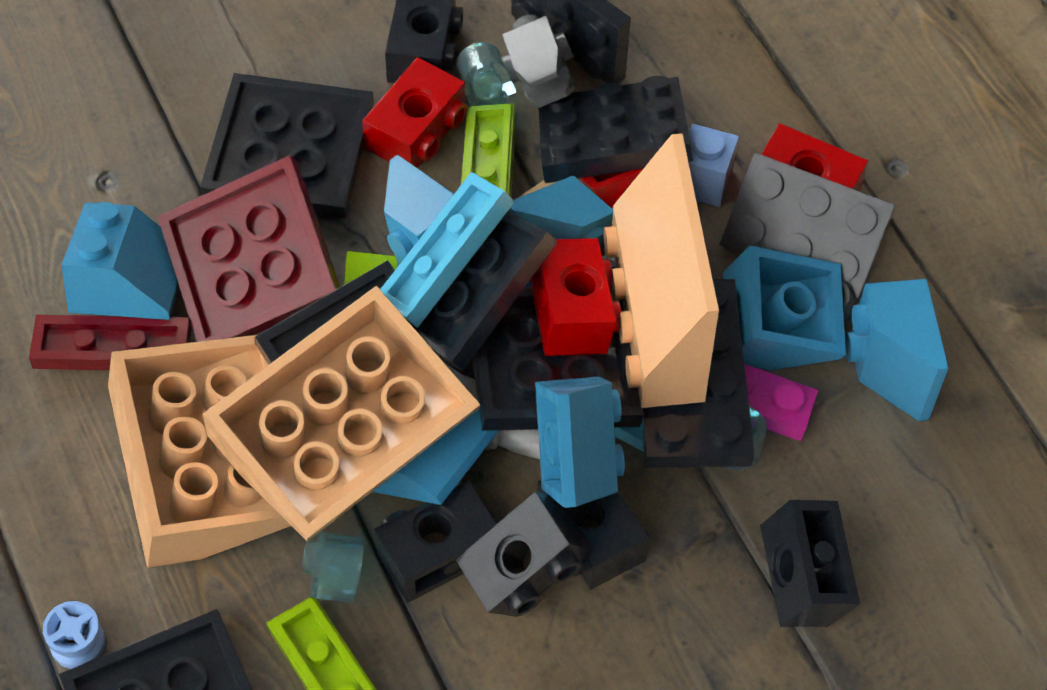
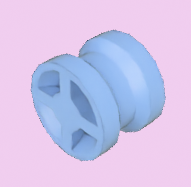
(68, 623)

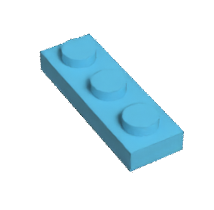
(446, 247)

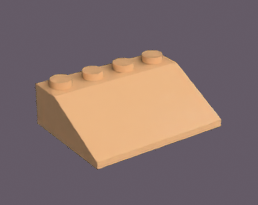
(663, 281)
(338, 414)
(179, 481)

